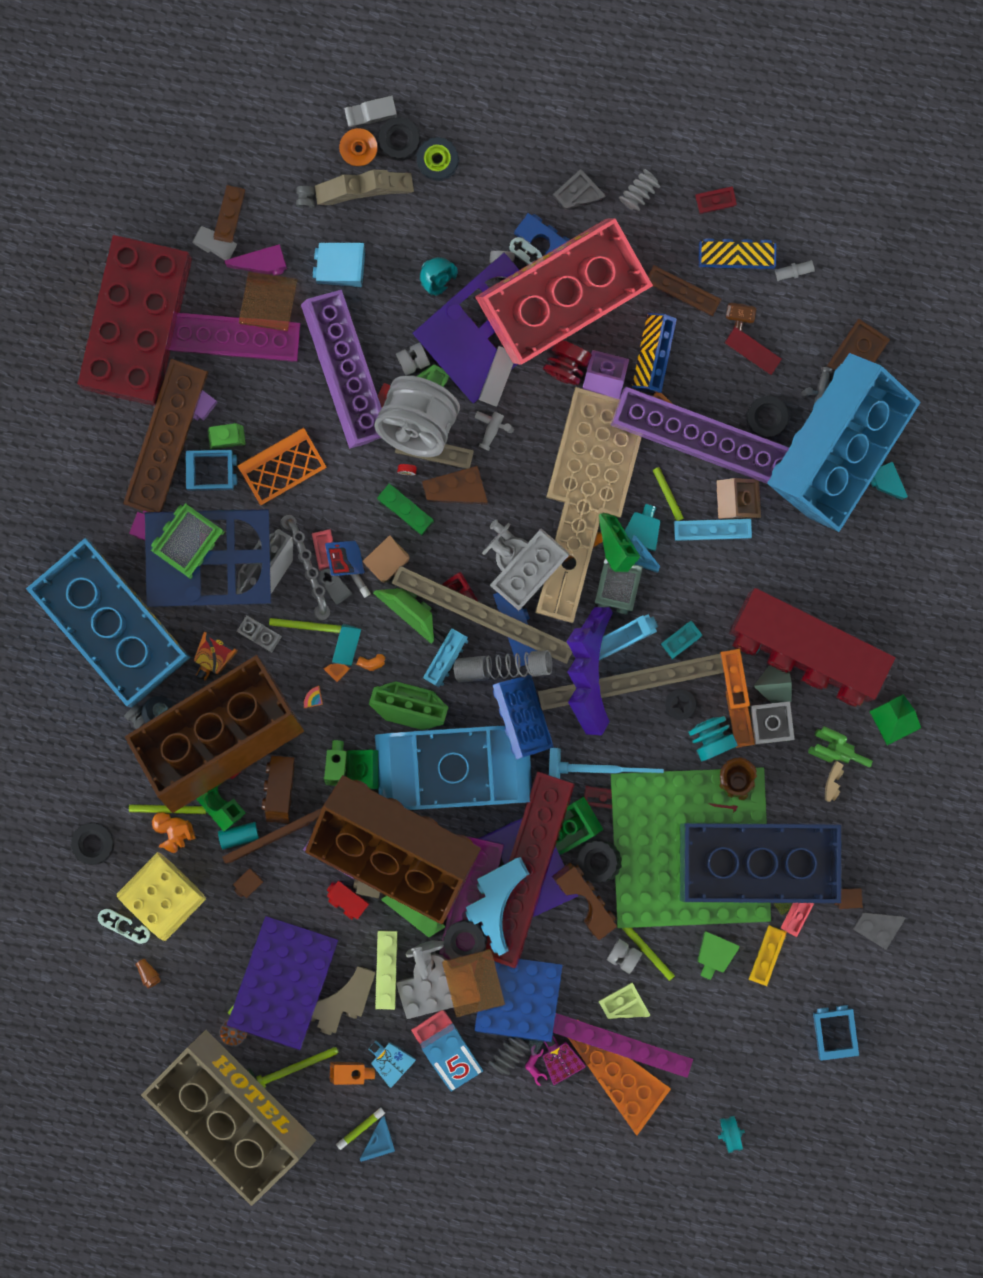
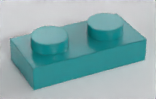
(681, 639)

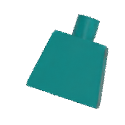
(644, 527)

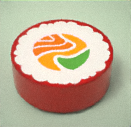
(407, 469)

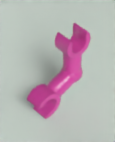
(532, 1069)

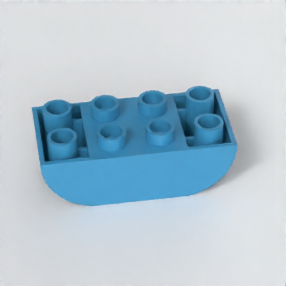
(451, 768)

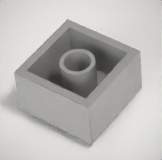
(772, 722)

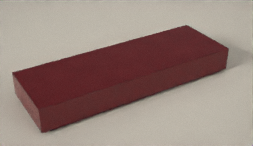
(752, 350)

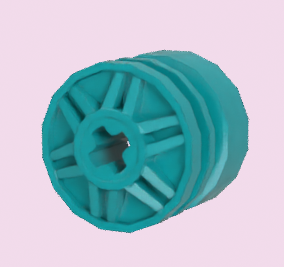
(712, 738)

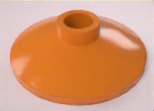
(354, 138)

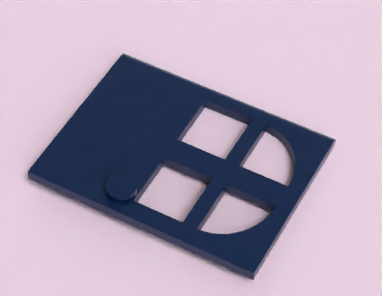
(170, 587)

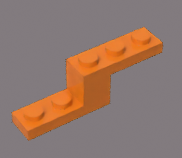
(737, 697)

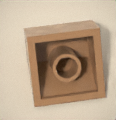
(738, 498)

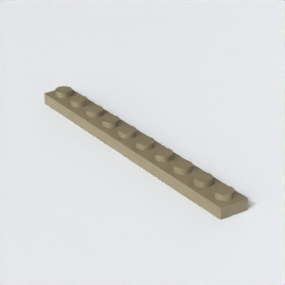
(482, 614)
(639, 680)

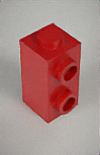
(347, 899)

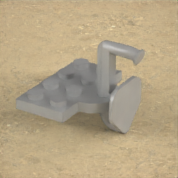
(523, 563)
(428, 988)

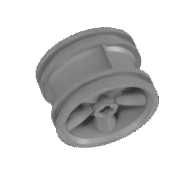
(417, 416)

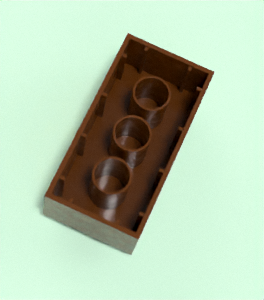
(214, 734)
(392, 849)

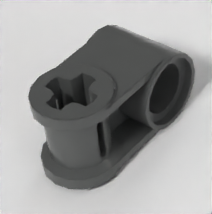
(336, 589)

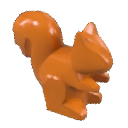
(176, 829)

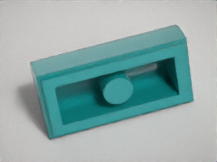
(238, 835)

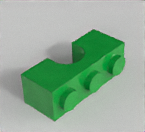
(405, 509)
(221, 811)

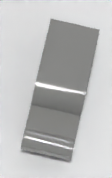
(371, 111)

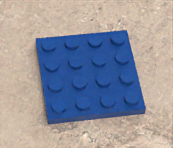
(522, 716)
(529, 1000)

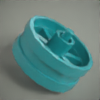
(731, 1134)

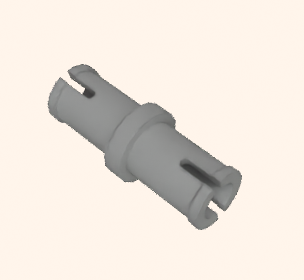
(794, 270)

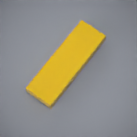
(767, 955)

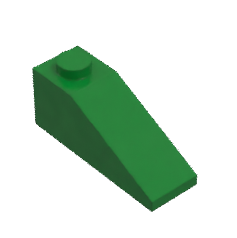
(617, 545)

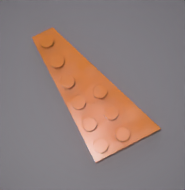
(626, 1083)

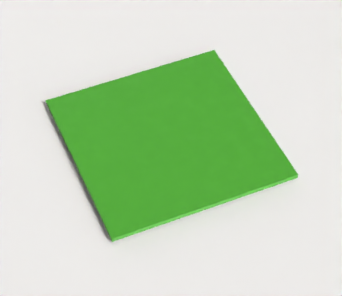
(647, 835)

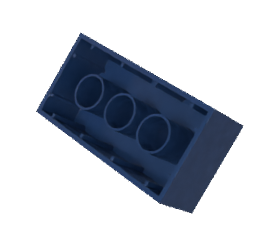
(760, 863)

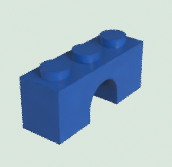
(532, 228)

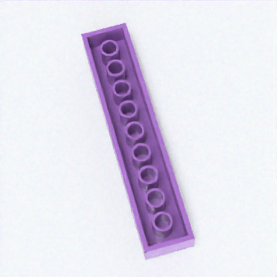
(697, 435)

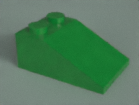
(577, 826)

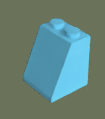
(339, 264)

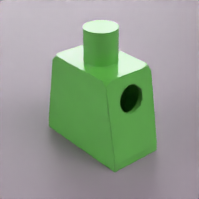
(226, 436)
(333, 770)
(715, 954)

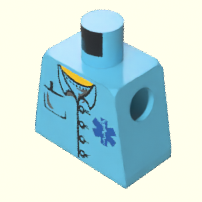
(390, 1061)

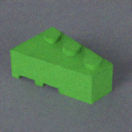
(421, 922)

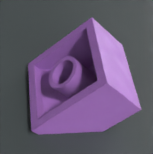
(605, 374)

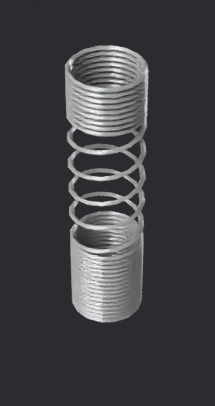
(480, 669)

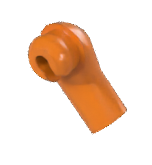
(372, 664)

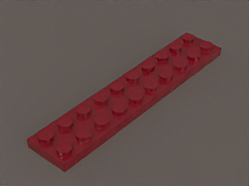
(535, 846)

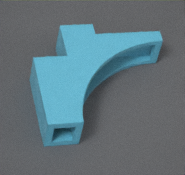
(627, 635)
(489, 910)

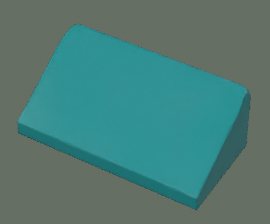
(346, 645)

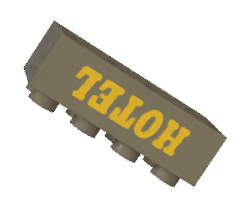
(228, 1117)

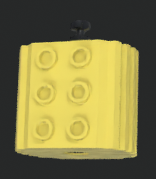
(160, 897)

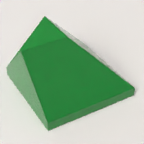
(895, 719)

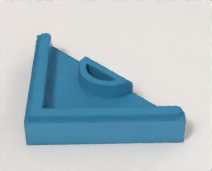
(646, 559)
(379, 1143)

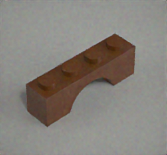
(598, 919)

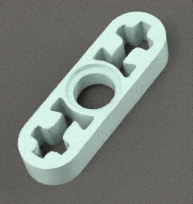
(108, 924)

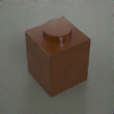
(247, 883)
(850, 898)

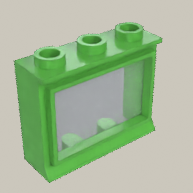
(186, 540)

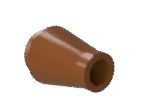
(148, 974)

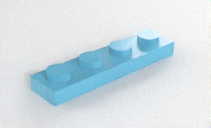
(712, 529)

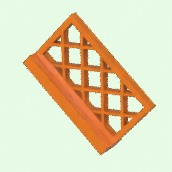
(274, 451)

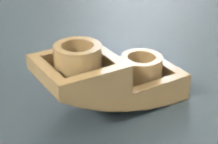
(831, 788)

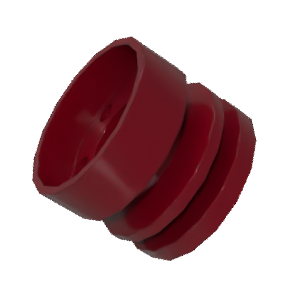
(568, 359)

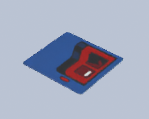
(344, 558)

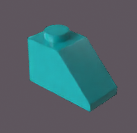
(888, 481)

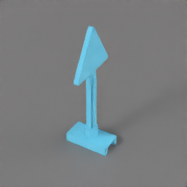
(557, 767)

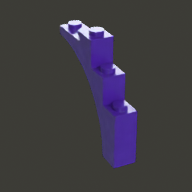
(584, 672)

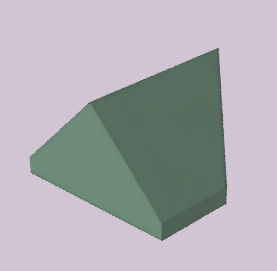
(775, 685)

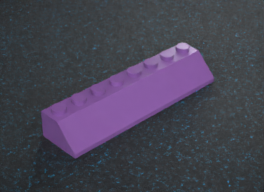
(343, 366)

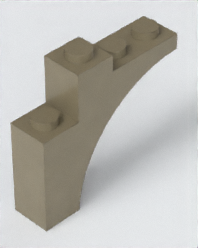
(363, 185)
(349, 999)

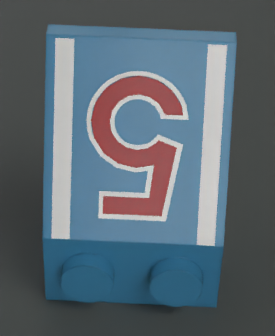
(451, 1057)

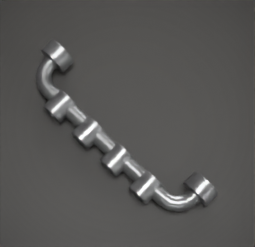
(288, 523)

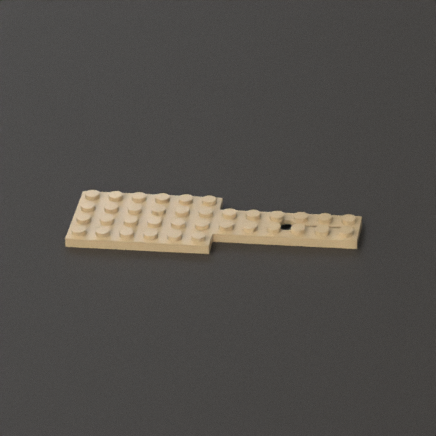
(589, 479)

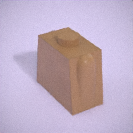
(386, 559)

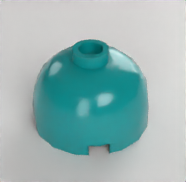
(440, 272)

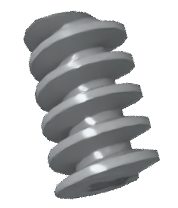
(640, 190)

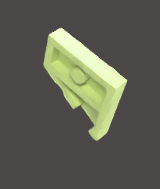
(624, 1004)

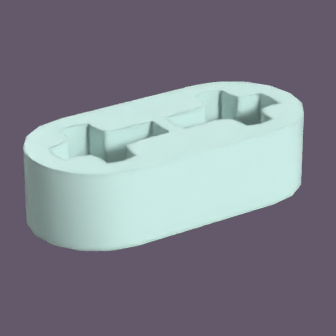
(527, 247)

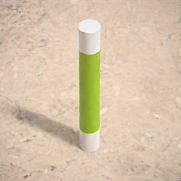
(360, 1128)

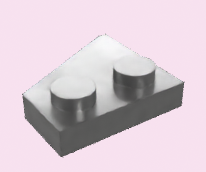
(578, 191)
(879, 927)

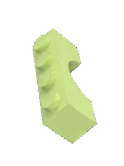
(386, 969)

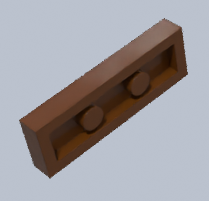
(229, 214)

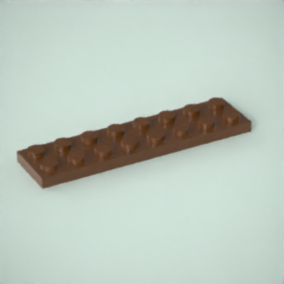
(165, 437)

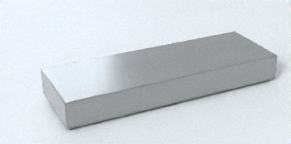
(496, 377)

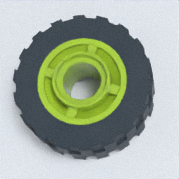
(435, 147)

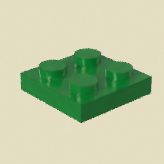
(363, 766)

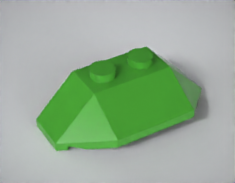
(410, 610)
(408, 705)

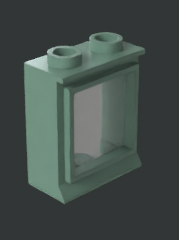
(618, 588)

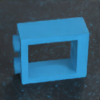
(190, 470)
(835, 1053)

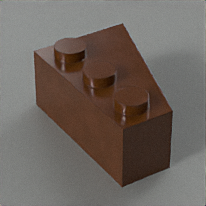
(456, 487)
(278, 789)

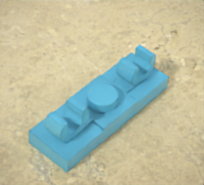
(445, 658)

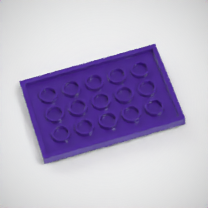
(282, 983)

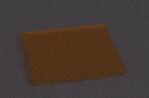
(268, 301)
(473, 983)

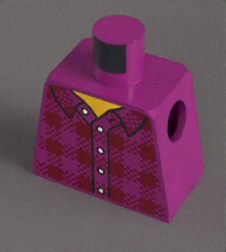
(561, 1061)

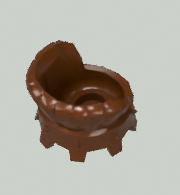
(738, 777)

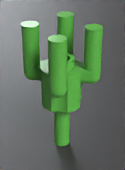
(837, 748)

